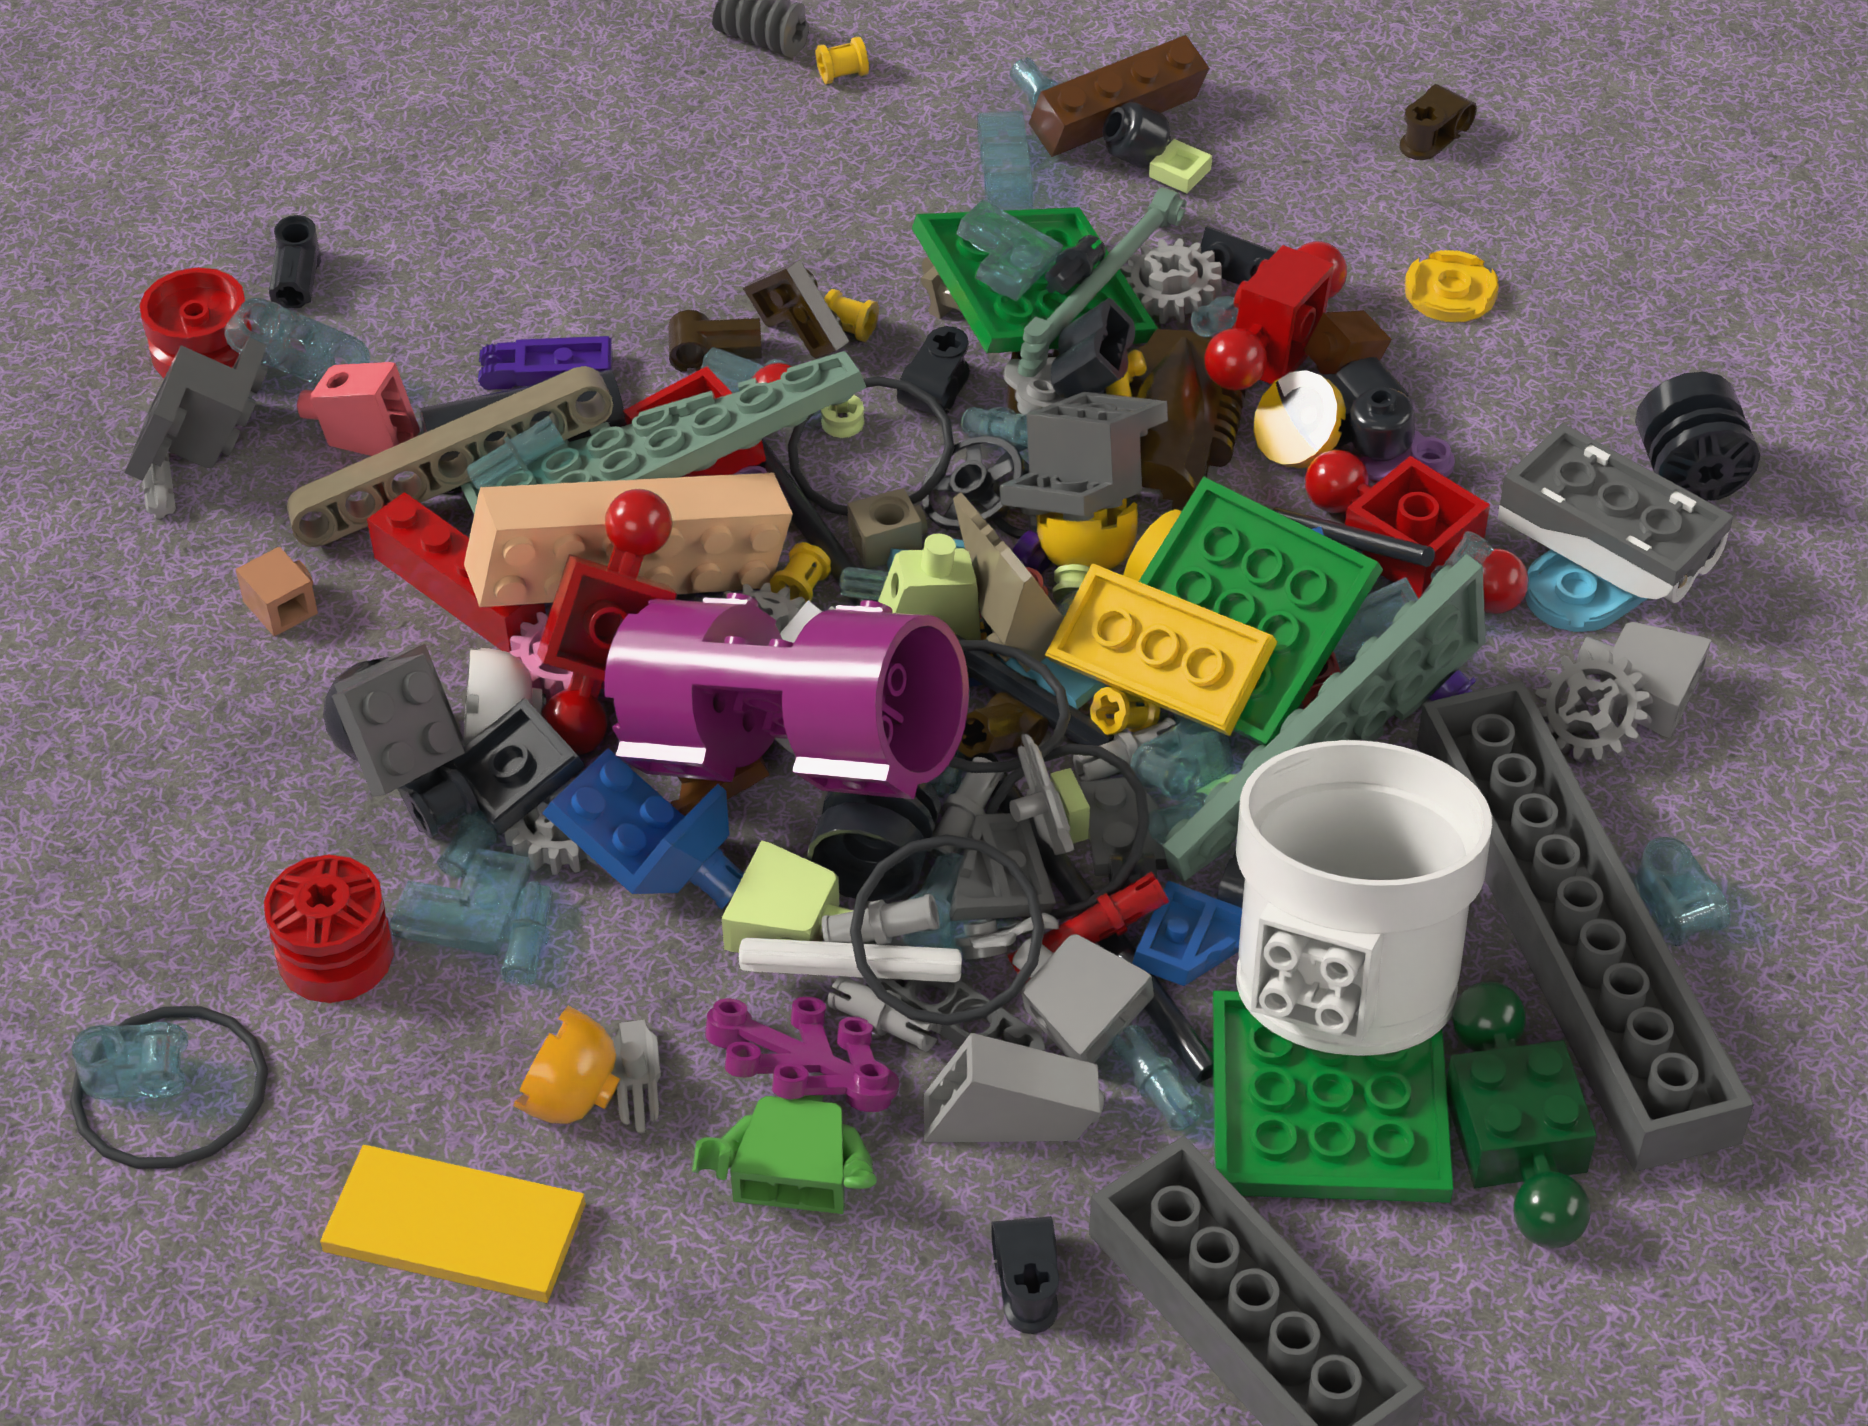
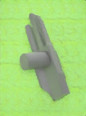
(1041, 800)
(639, 1069)

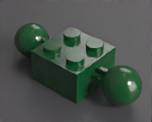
(1520, 1115)

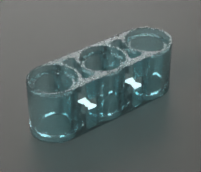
(1005, 160)
(280, 324)

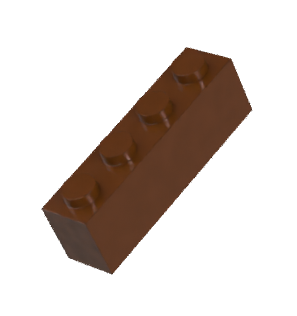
(1155, 78)

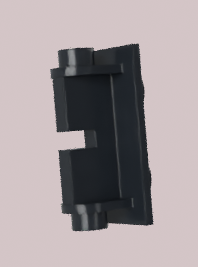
(1237, 256)

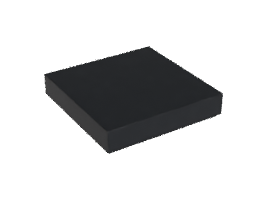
(515, 765)

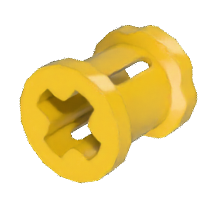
(842, 60)
(855, 316)
(800, 573)
(1126, 714)

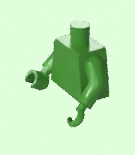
(790, 1155)

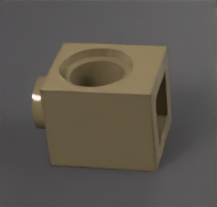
(884, 524)

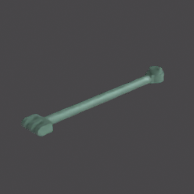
(1041, 333)

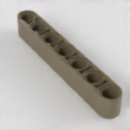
(423, 453)

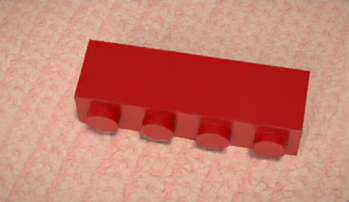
(432, 560)

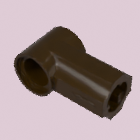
(693, 335)
(1001, 727)

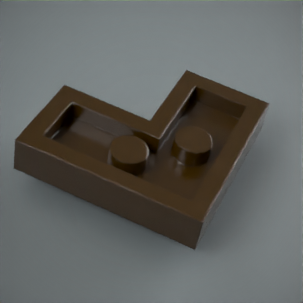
(795, 296)

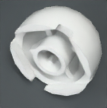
(493, 687)

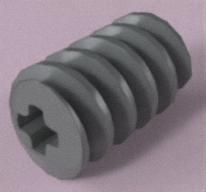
(765, 22)

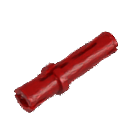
(1108, 915)

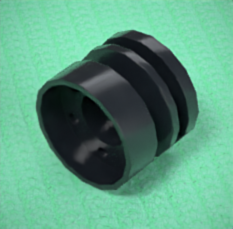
(1698, 435)
(866, 829)

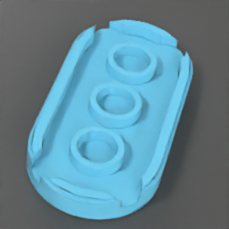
(1574, 596)

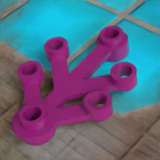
(865, 1082)

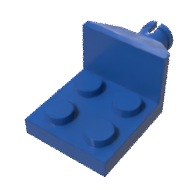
(643, 836)

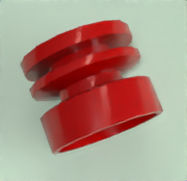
(329, 928)

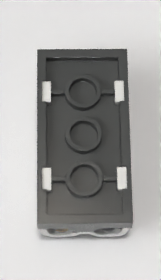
(1613, 516)

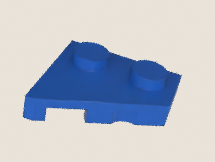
(1188, 935)

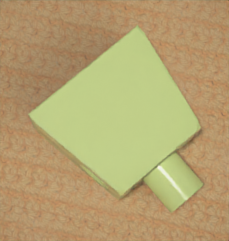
(935, 584)
(780, 899)

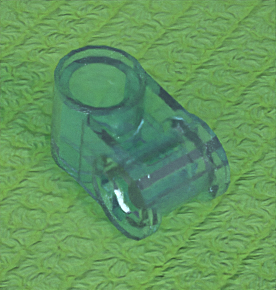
(1183, 759)
(1679, 891)
(132, 1060)

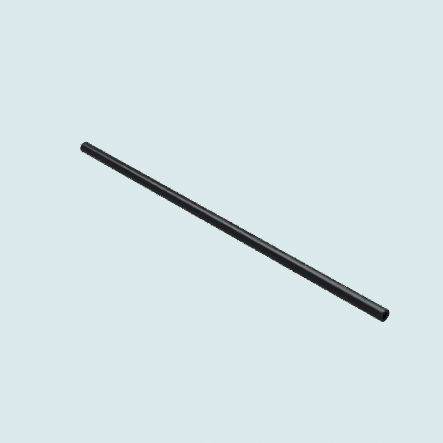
(1058, 867)

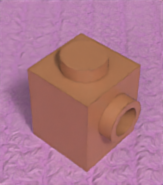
(277, 590)

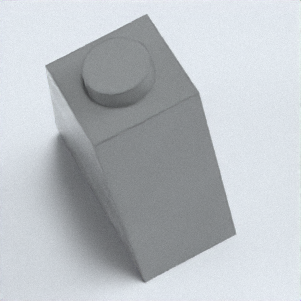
(1010, 1095)

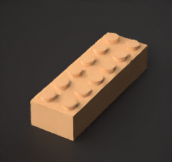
(721, 535)

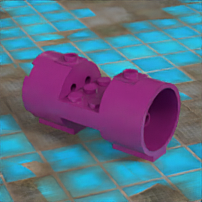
(859, 694)

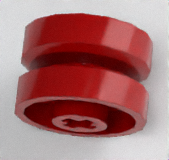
(191, 312)

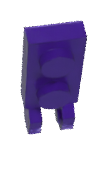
(537, 360)

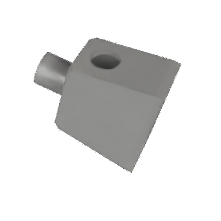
(1667, 660)
(1083, 995)

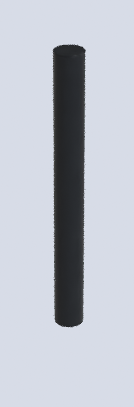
(1365, 539)

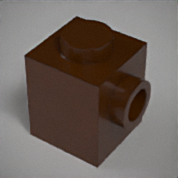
(1345, 338)

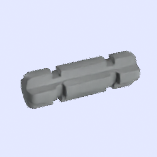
(159, 490)

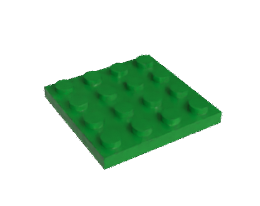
(996, 317)
(1270, 577)
(1324, 1120)

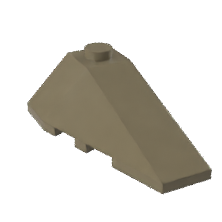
(1006, 590)

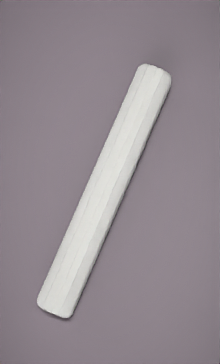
(839, 959)

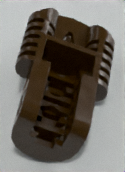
(1199, 413)

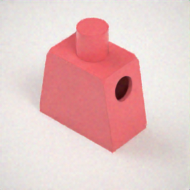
(361, 407)

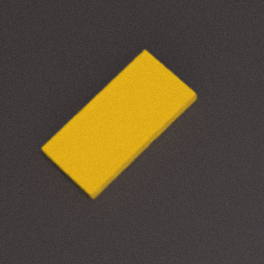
(1161, 649)
(454, 1223)

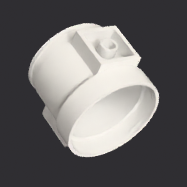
(1357, 893)

